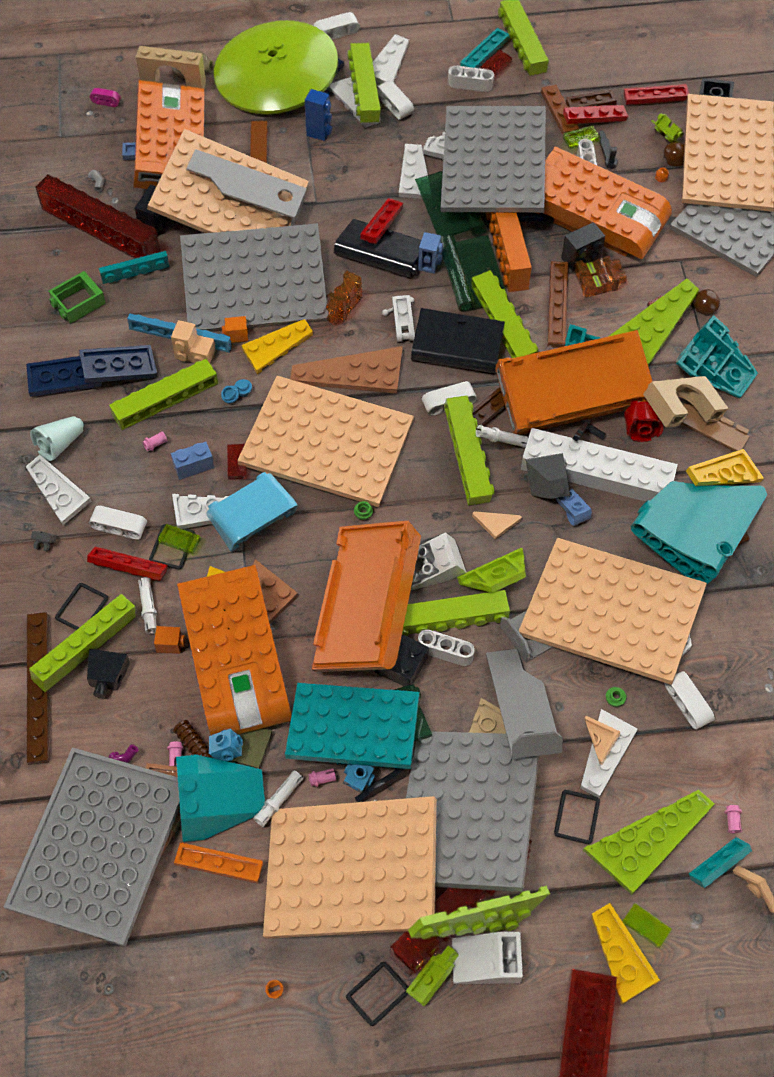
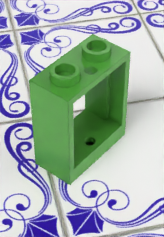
(70, 287)

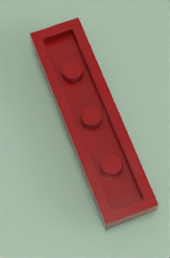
(656, 94)
(595, 114)
(381, 221)
(127, 563)

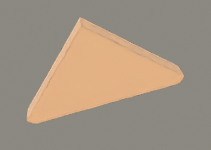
(496, 523)
(602, 737)
(756, 885)

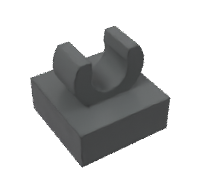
(43, 537)

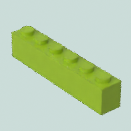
(523, 37)
(364, 82)
(497, 307)
(163, 394)
(468, 450)
(456, 612)
(77, 646)

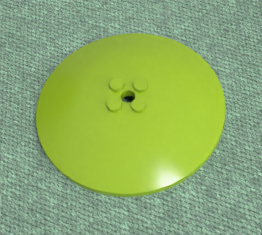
(280, 83)

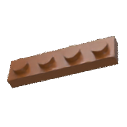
(556, 106)

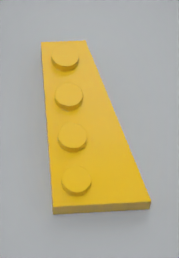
(277, 343)
(726, 469)
(622, 955)

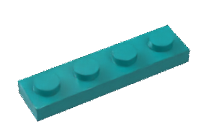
(485, 49)
(134, 267)

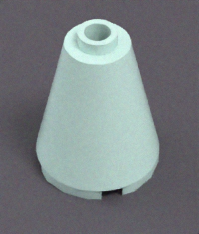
(56, 436)

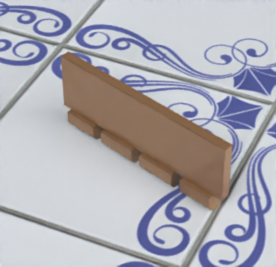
(718, 431)

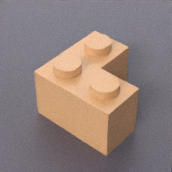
(189, 345)

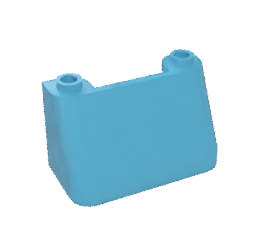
(250, 510)

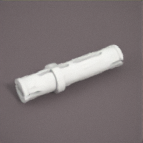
(495, 434)
(148, 611)
(273, 804)

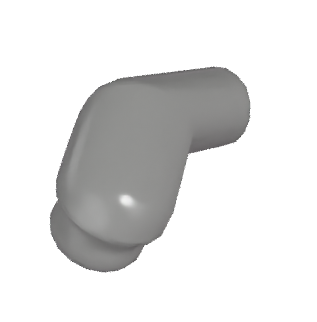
(96, 175)

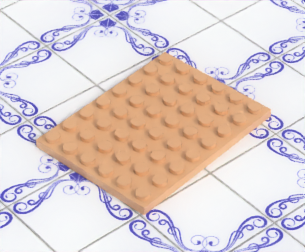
(729, 153)
(200, 204)
(326, 441)
(613, 610)
(351, 868)

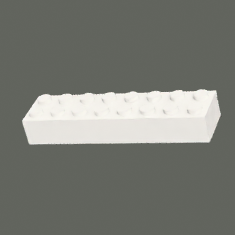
(603, 466)

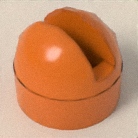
(662, 175)
(277, 993)

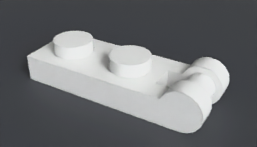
(403, 317)

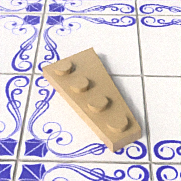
(487, 719)

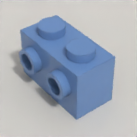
(430, 252)
(192, 460)

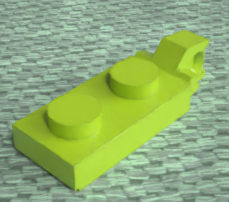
(432, 976)

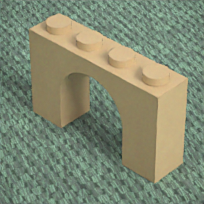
(188, 63)
(697, 390)

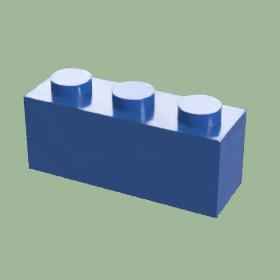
(318, 115)

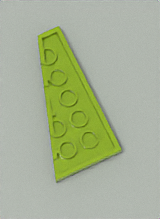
(660, 318)
(643, 845)
(489, 915)

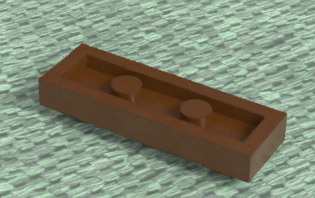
(600, 98)

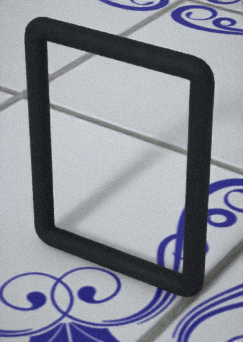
(168, 565)
(57, 616)
(564, 792)
(362, 982)

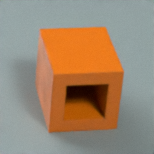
(236, 328)
(169, 639)

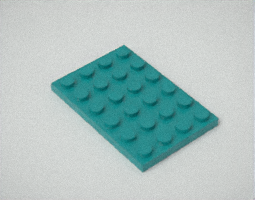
(353, 725)

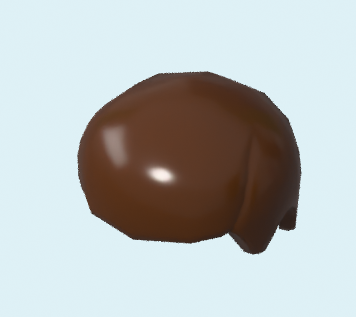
(674, 153)
(706, 302)

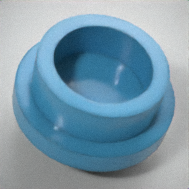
(244, 387)
(230, 394)

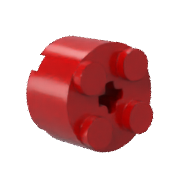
(642, 422)

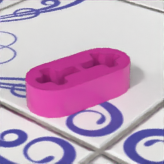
(105, 97)

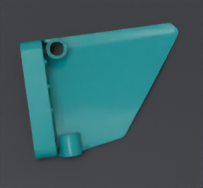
(697, 525)

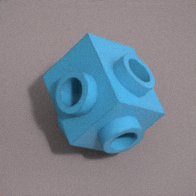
(225, 745)
(358, 782)

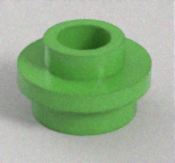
(363, 506)
(615, 702)

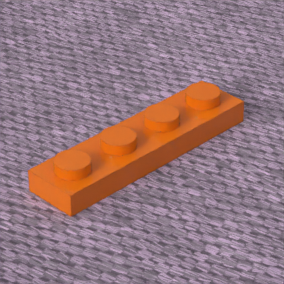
(218, 863)

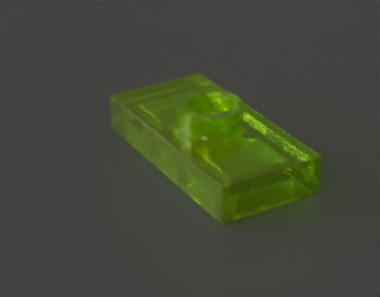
(572, 138)
(179, 539)
(646, 925)

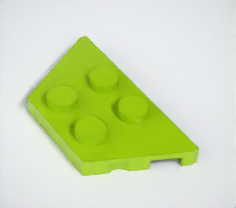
(497, 573)

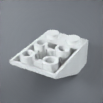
(437, 562)
(488, 959)

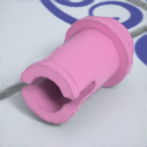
(156, 440)
(175, 750)
(321, 777)
(733, 817)

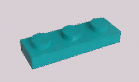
(720, 862)

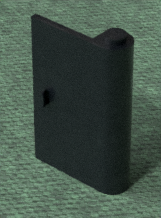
(392, 252)
(457, 340)

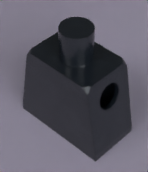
(106, 670)

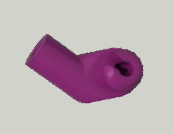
(127, 756)

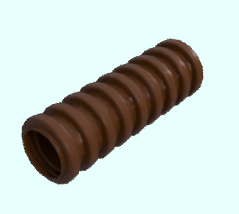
(191, 739)

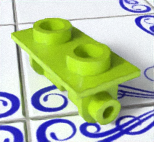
(662, 125)

